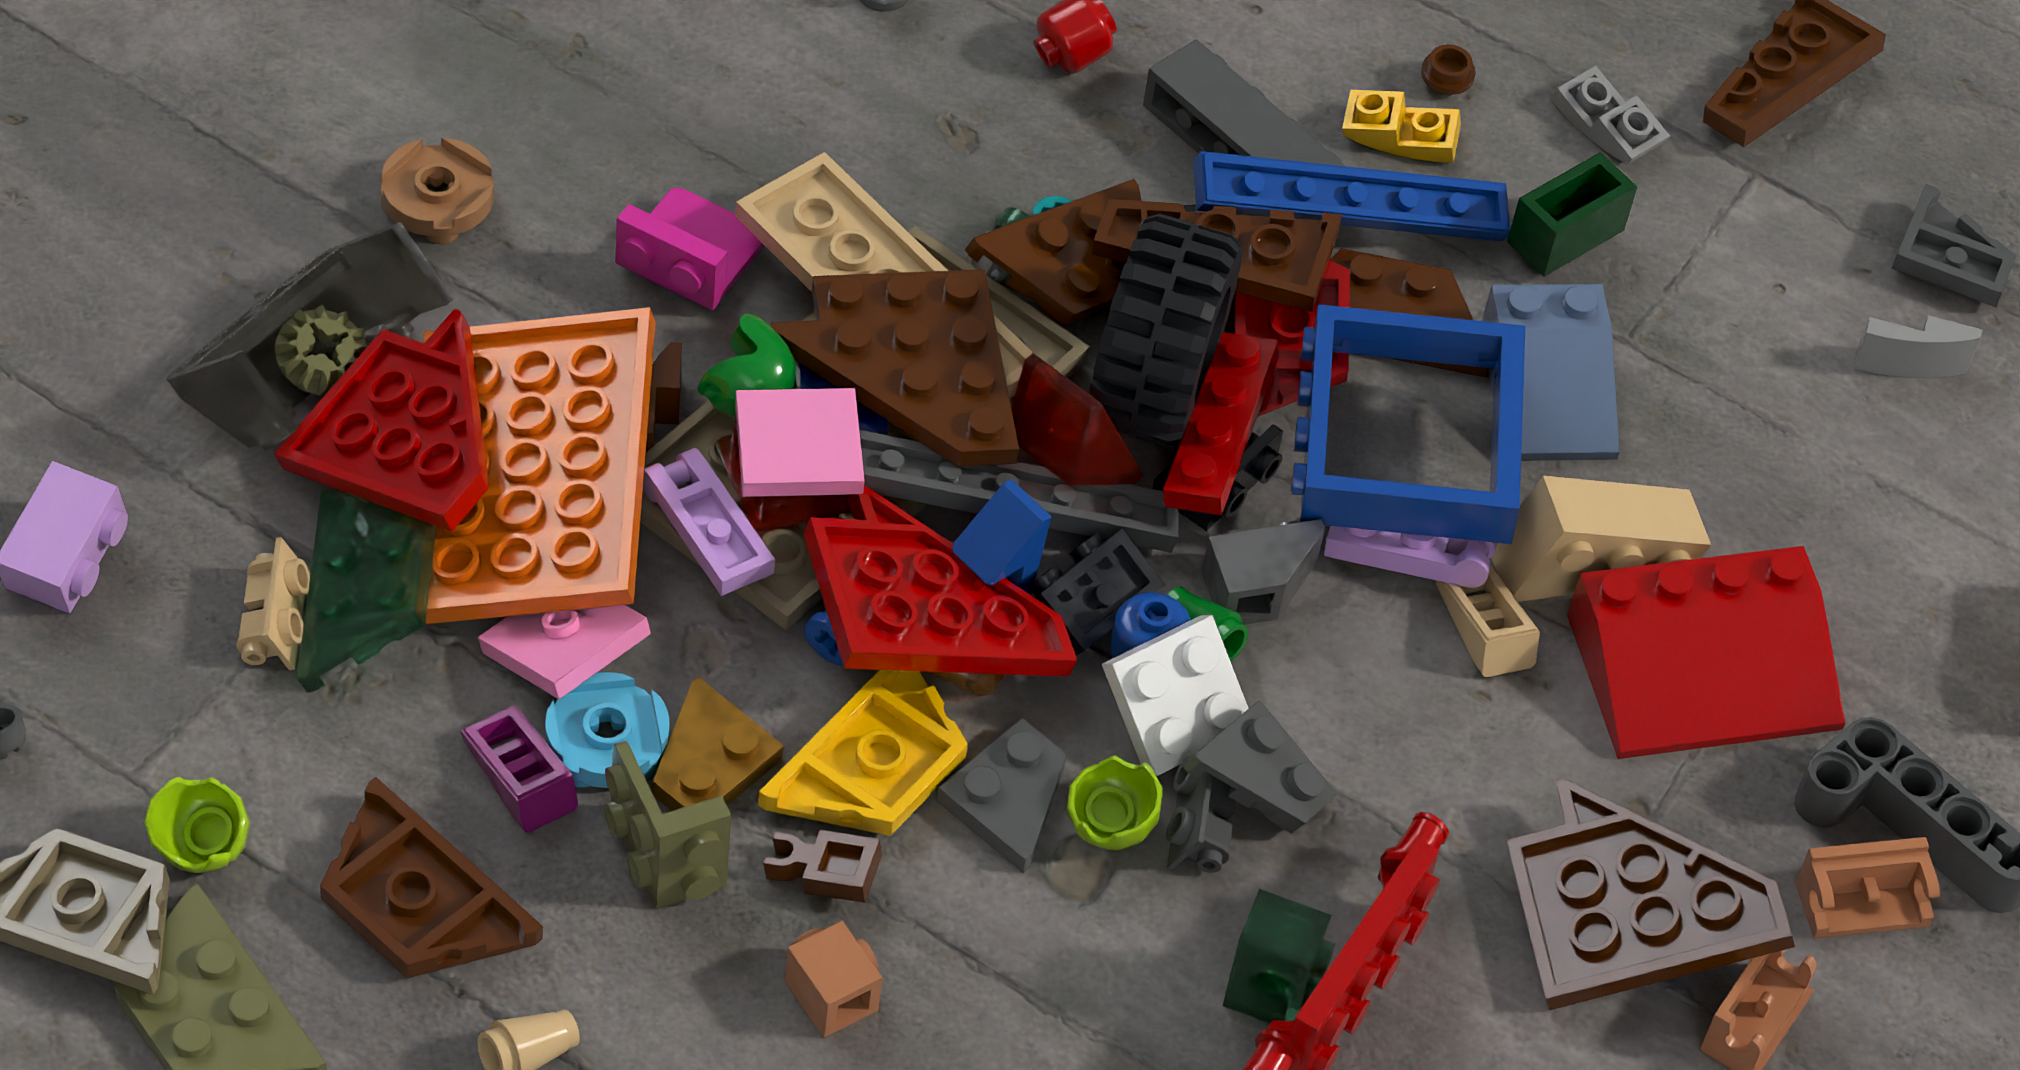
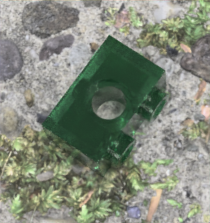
(1278, 958)

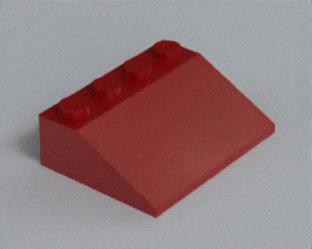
(1708, 651)

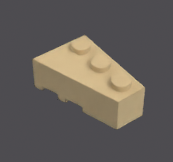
(1595, 526)

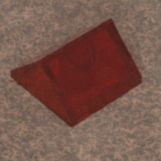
(1068, 429)

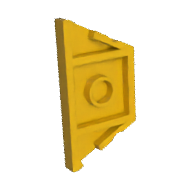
(872, 758)

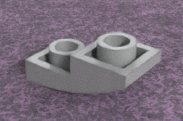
(1603, 116)
(1936, 351)

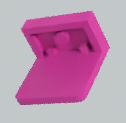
(686, 246)

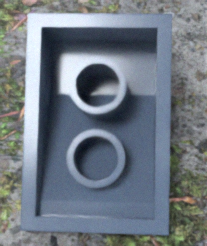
(1566, 369)

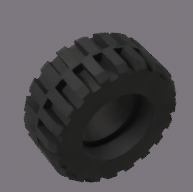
(1165, 327)

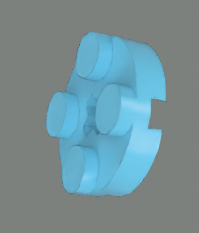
(613, 699)

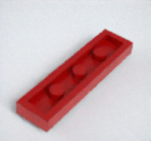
(1221, 424)

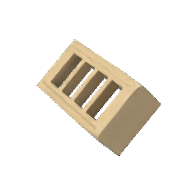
(1492, 626)

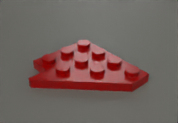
(401, 428)
(914, 606)

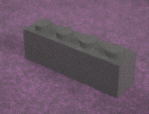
(1222, 112)

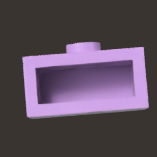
(62, 537)

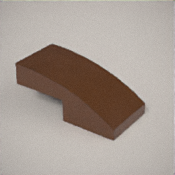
(665, 390)

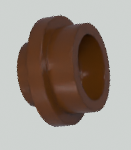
(1448, 70)

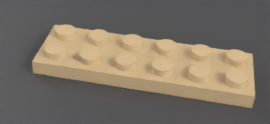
(831, 226)

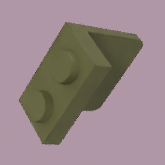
(672, 852)

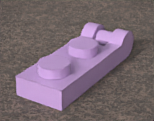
(709, 521)
(1429, 557)

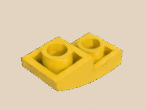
(1389, 126)

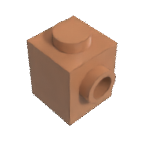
(833, 977)

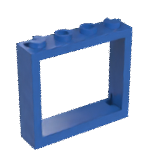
(1400, 505)

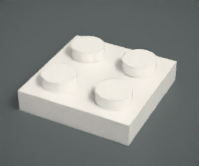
(1176, 692)

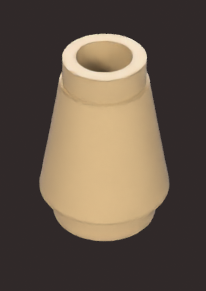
(527, 1041)

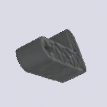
(1915, 799)

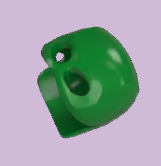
(760, 364)

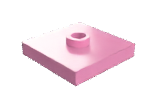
(563, 646)

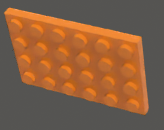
(563, 469)

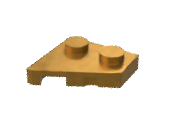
(712, 751)

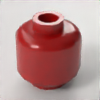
(1074, 34)

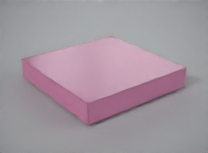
(799, 442)

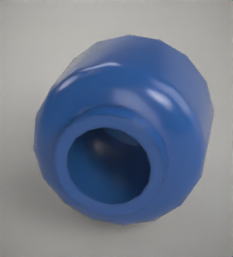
(1144, 619)

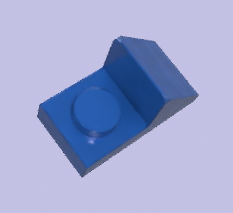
(1005, 538)

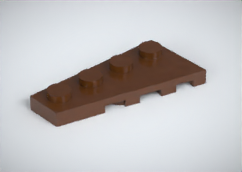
(1797, 62)
(1280, 257)

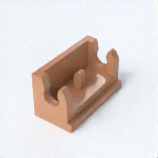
(1868, 887)
(1759, 1011)

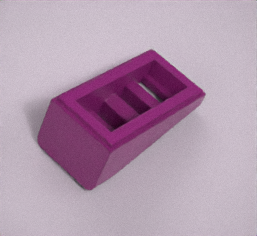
(536, 798)

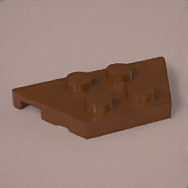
(1054, 258)
(1405, 288)
(419, 893)

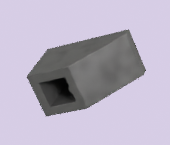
(1261, 568)

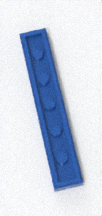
(1360, 194)

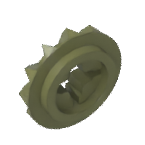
(296, 340)

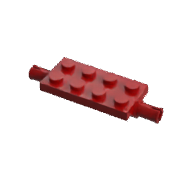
(1364, 960)

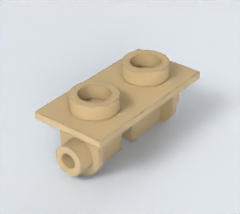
(279, 587)

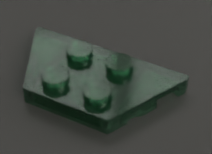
(363, 583)

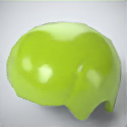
(1114, 803)
(197, 824)

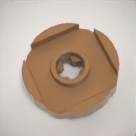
(443, 213)

